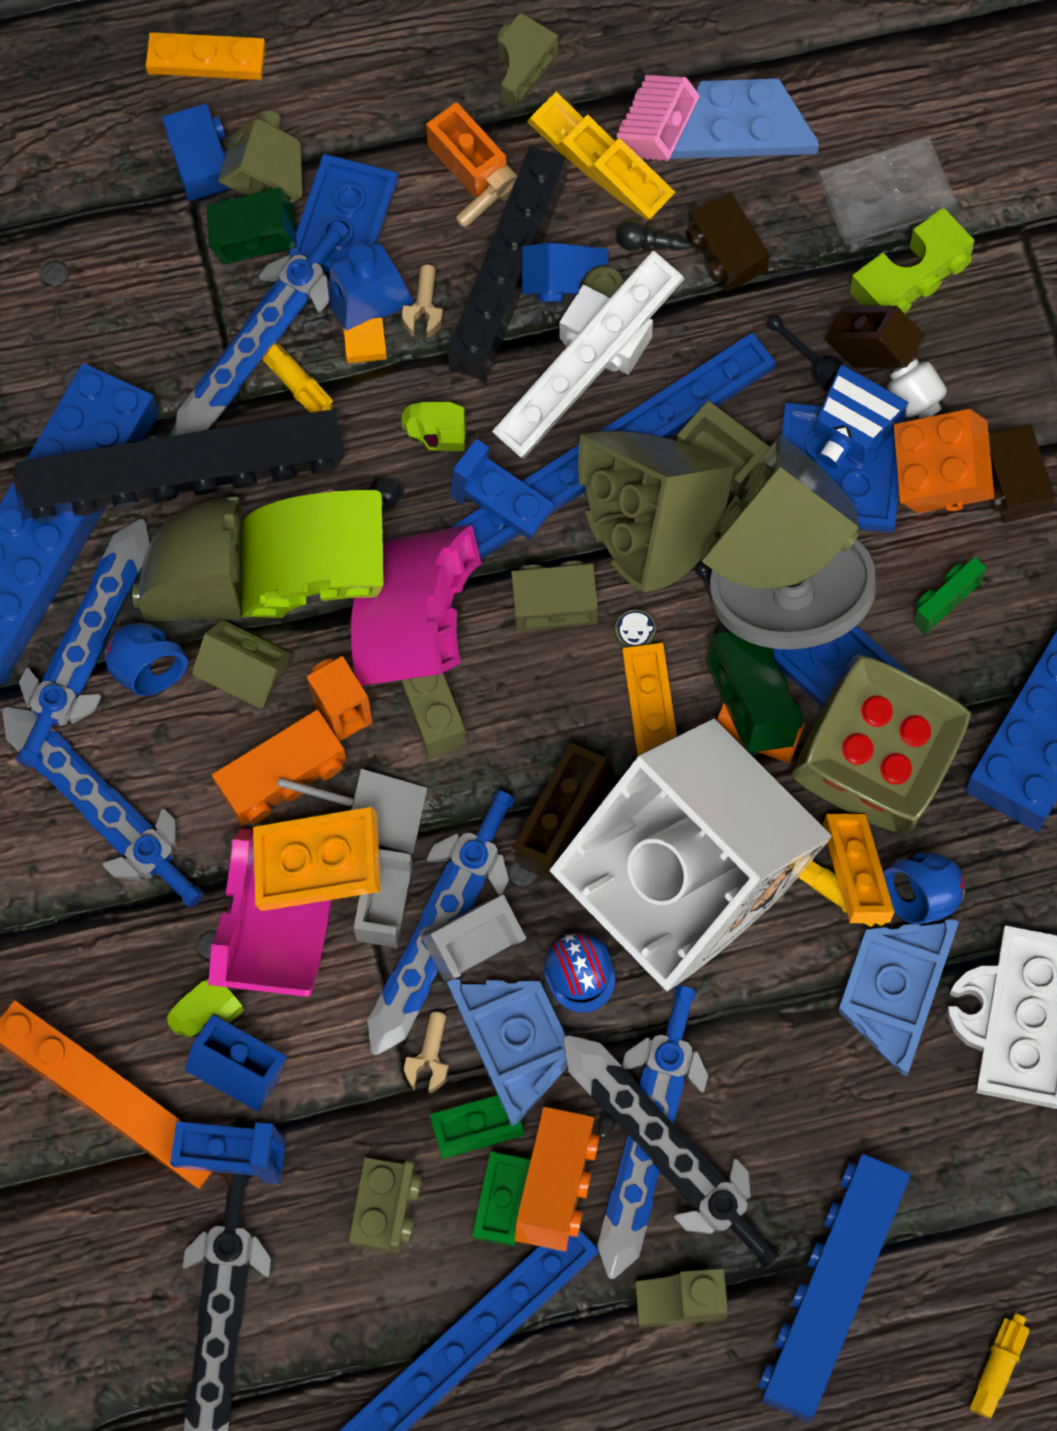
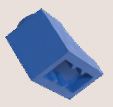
(557, 269)

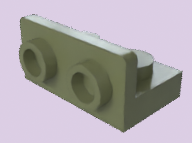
(384, 1204)

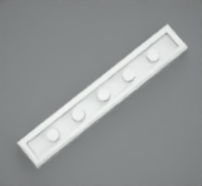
(588, 354)

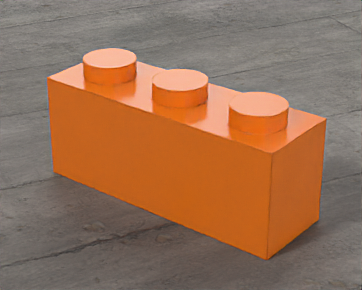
(295, 754)
(556, 1179)

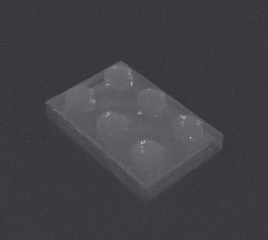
(886, 190)

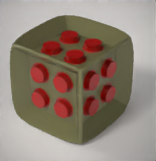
(881, 744)

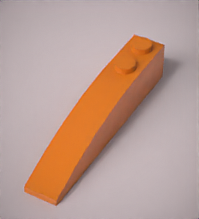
(92, 1086)

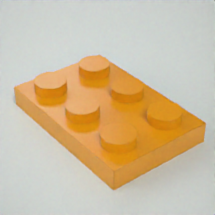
(316, 859)

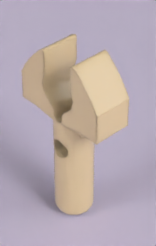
(499, 186)
(423, 304)
(429, 1055)

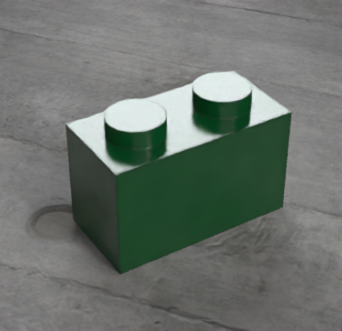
(251, 225)

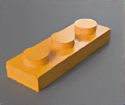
(205, 56)
(649, 696)
(858, 869)

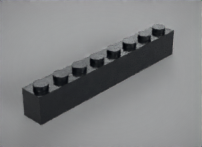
(177, 465)

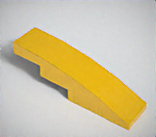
(601, 158)

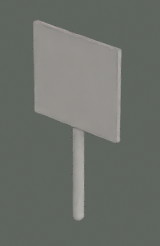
(396, 802)

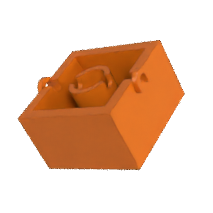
(943, 461)

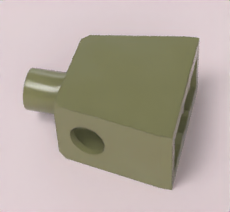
(263, 159)

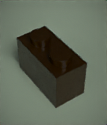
(727, 242)
(875, 336)
(1019, 475)

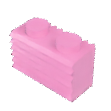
(658, 116)

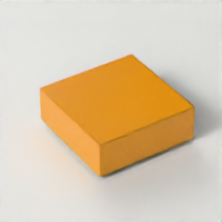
(365, 342)

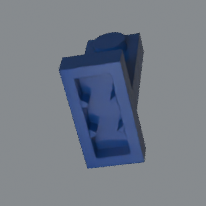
(498, 492)
(230, 1150)

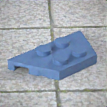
(744, 121)
(896, 986)
(514, 1038)

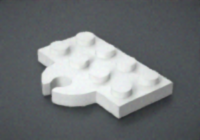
(1015, 1018)

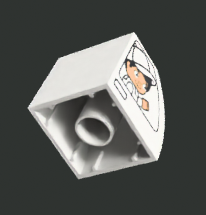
(689, 852)

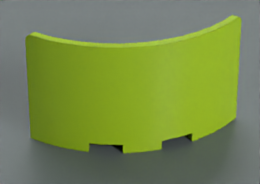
(311, 548)

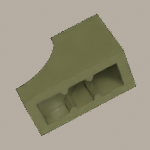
(528, 53)
(682, 1299)

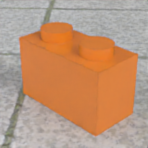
(464, 148)
(339, 697)

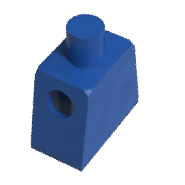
(366, 286)

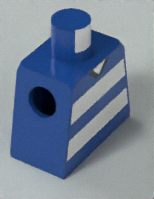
(856, 418)

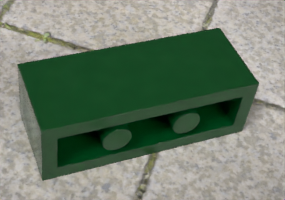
(754, 693)

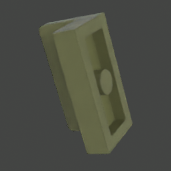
(240, 663)

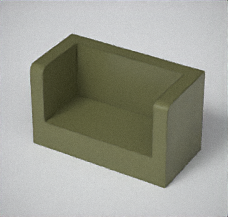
(725, 439)

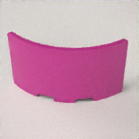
(411, 621)
(267, 948)

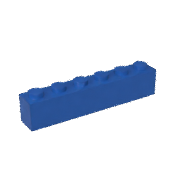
(835, 1288)

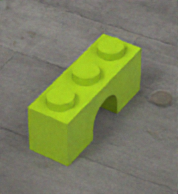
(943, 250)

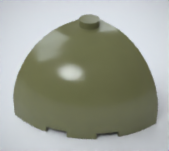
(652, 502)
(784, 524)
(194, 565)

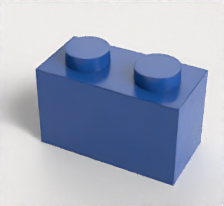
(197, 149)
(235, 1063)

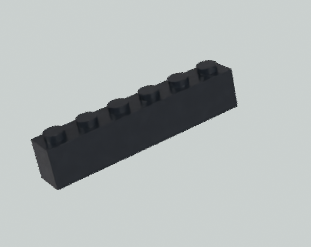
(500, 275)

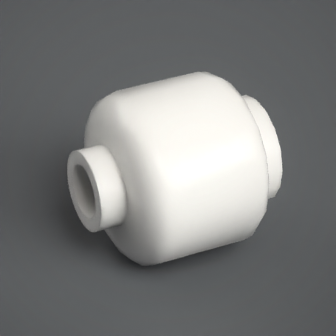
(920, 387)

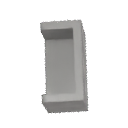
(382, 913)
(473, 937)

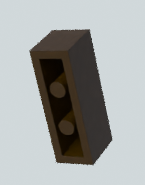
(562, 809)

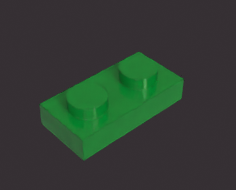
(959, 584)
(473, 1127)
(501, 1199)

